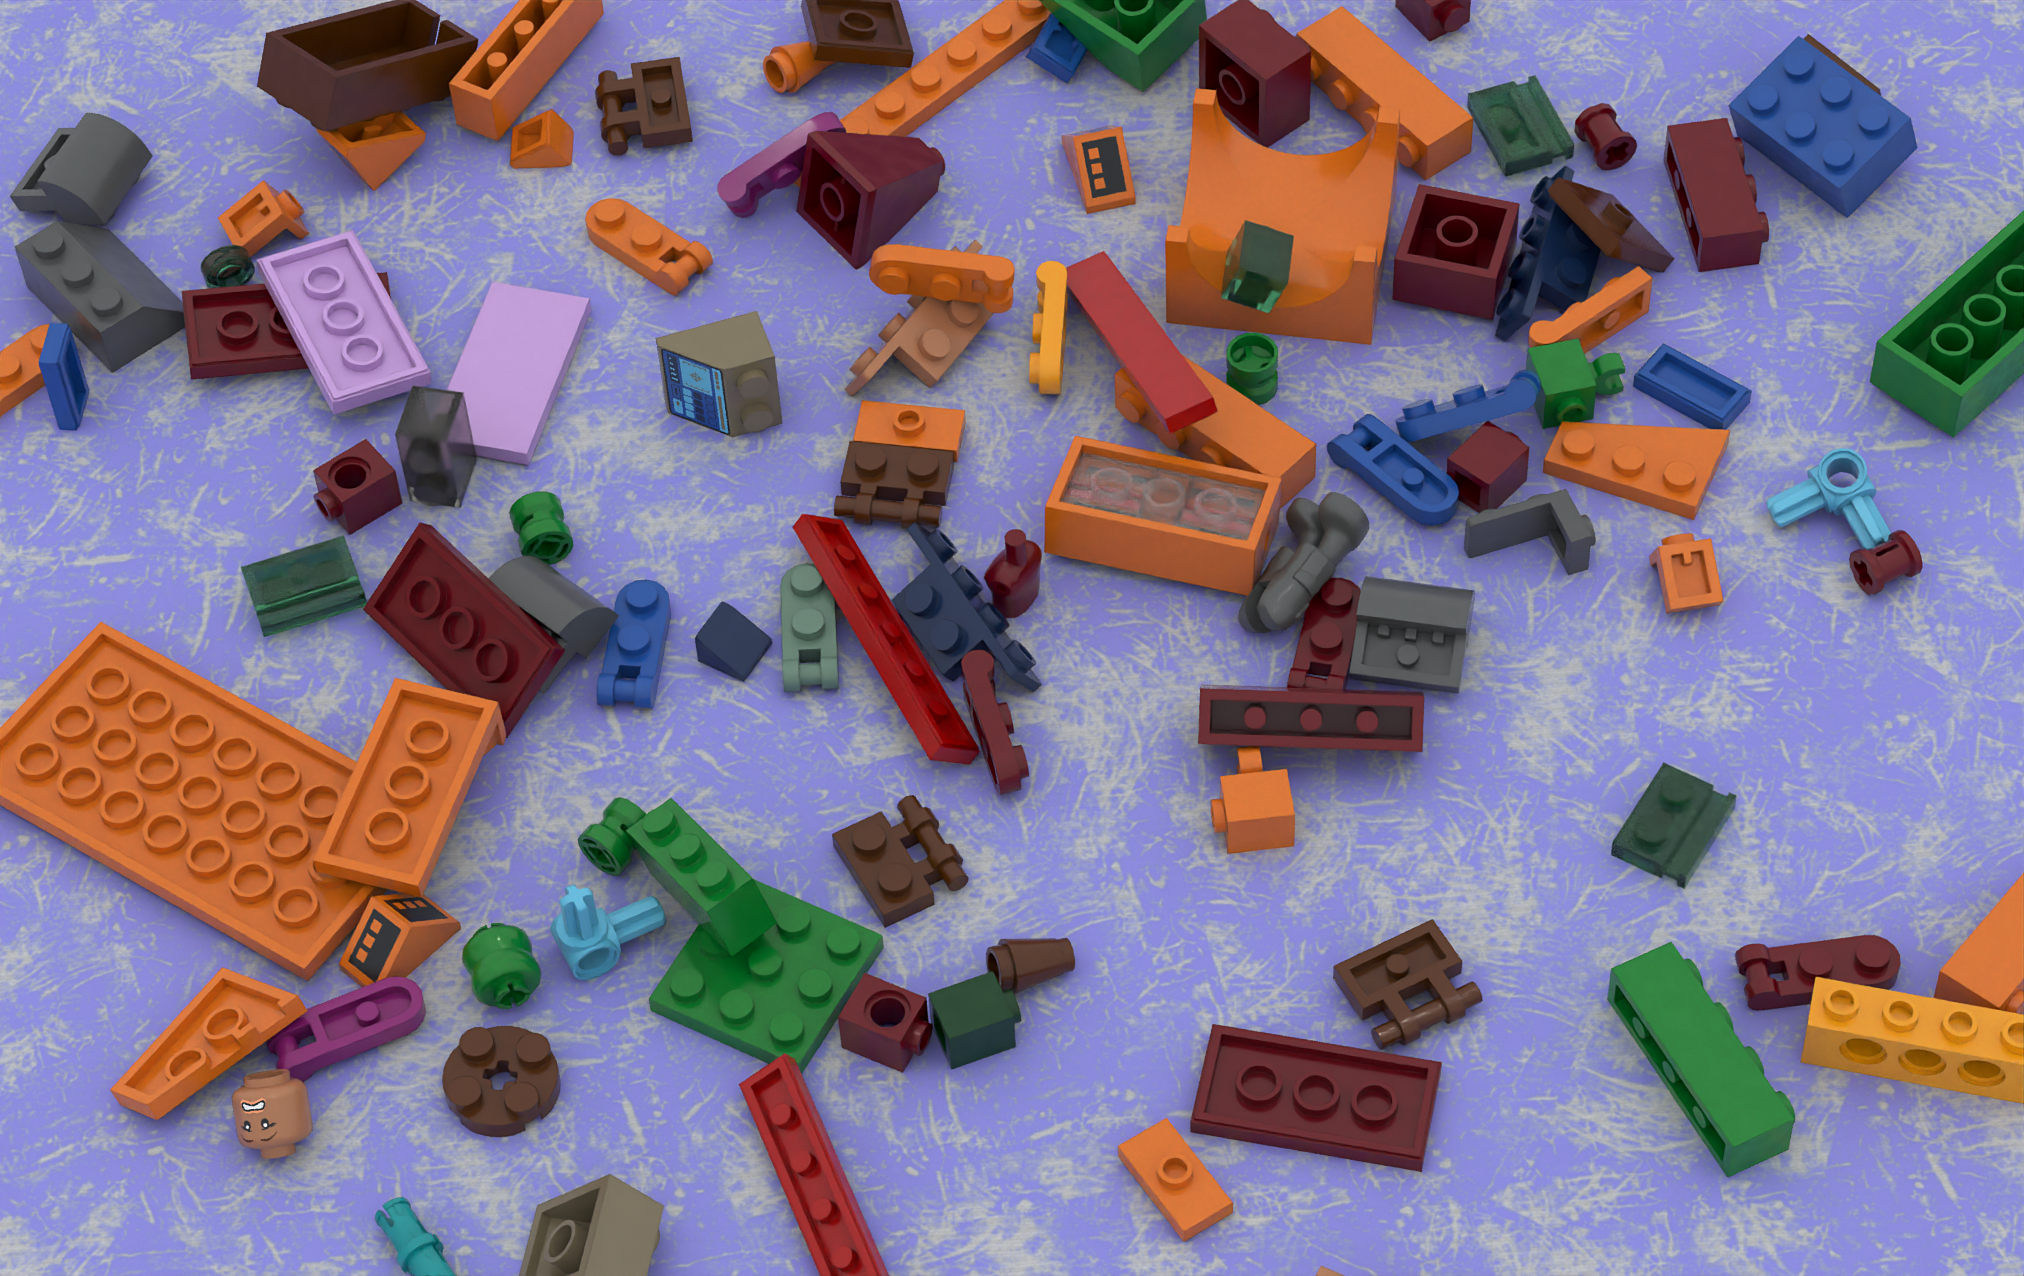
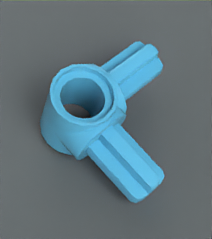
(1852, 501)
(593, 938)

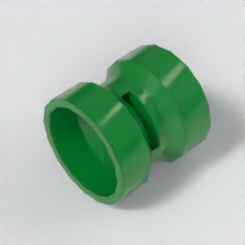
(1253, 366)
(541, 527)
(608, 843)

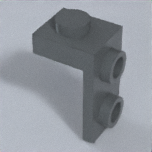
(1531, 519)

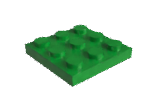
(776, 990)

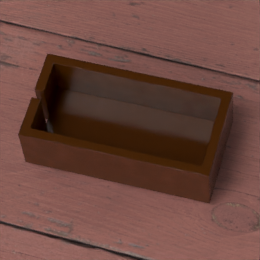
(364, 63)

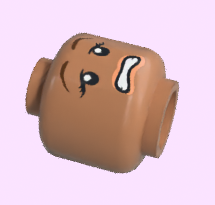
(272, 1113)

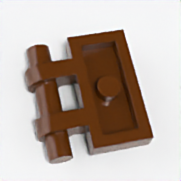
(660, 100)
(894, 474)
(886, 871)
(1399, 970)

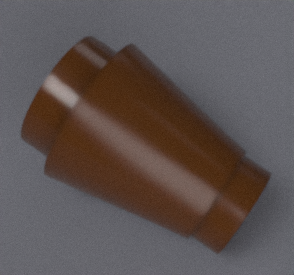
(1029, 961)

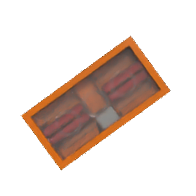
(1162, 515)

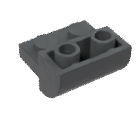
(84, 171)
(557, 606)
(1411, 634)

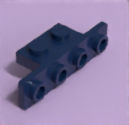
(1552, 263)
(952, 617)

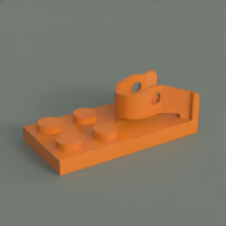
(408, 786)

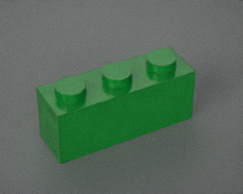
(701, 876)

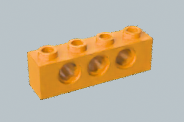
(1915, 1039)

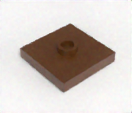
(858, 32)
(1610, 225)

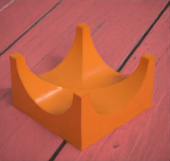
(1329, 202)

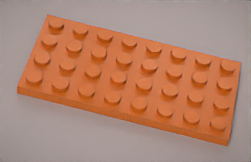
(186, 796)

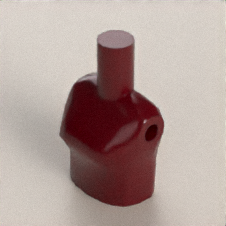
(1015, 575)

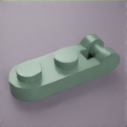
(808, 630)

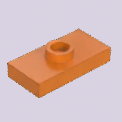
(911, 426)
(1175, 1179)

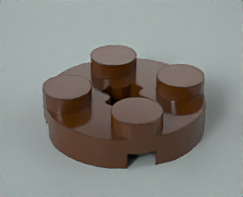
(496, 1051)

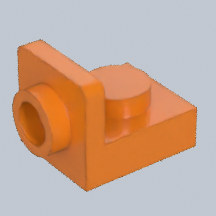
(262, 217)
(1687, 573)

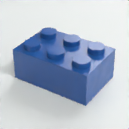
(1823, 126)

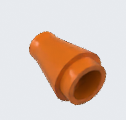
(792, 66)

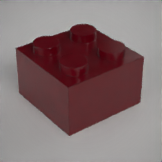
(1256, 71)
(1455, 251)

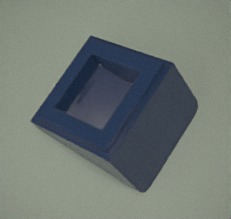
(731, 642)

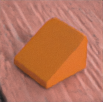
(542, 142)

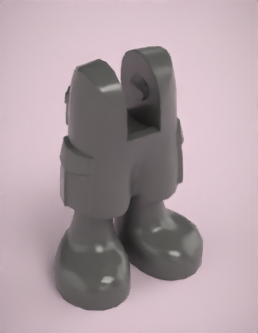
(1293, 578)

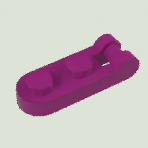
(772, 167)
(349, 1026)

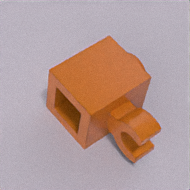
(1254, 806)

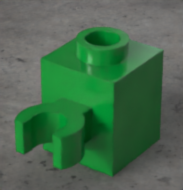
(1571, 382)

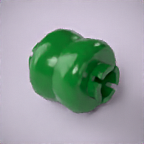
(501, 965)

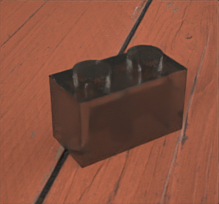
(436, 446)

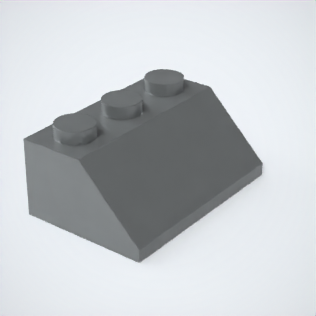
(100, 291)

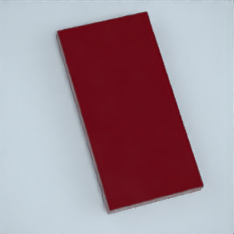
(239, 332)
(462, 625)
(1316, 1097)

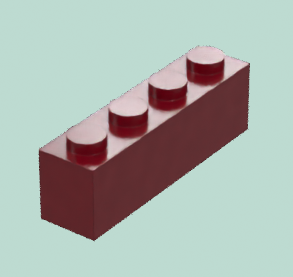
(1311, 718)

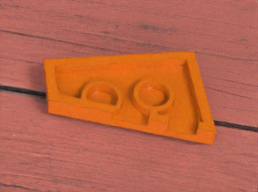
(1639, 463)
(204, 1040)

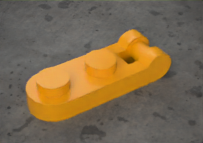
(1049, 328)

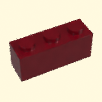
(1715, 194)

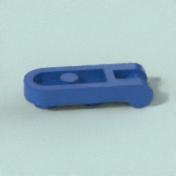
(1468, 408)
(1396, 471)
(635, 645)

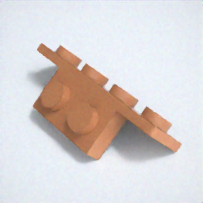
(926, 338)

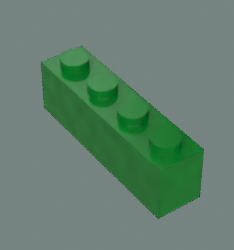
(1701, 1058)

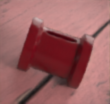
(1606, 138)
(1886, 562)

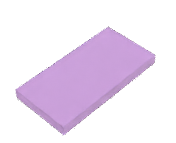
(343, 322)
(517, 366)

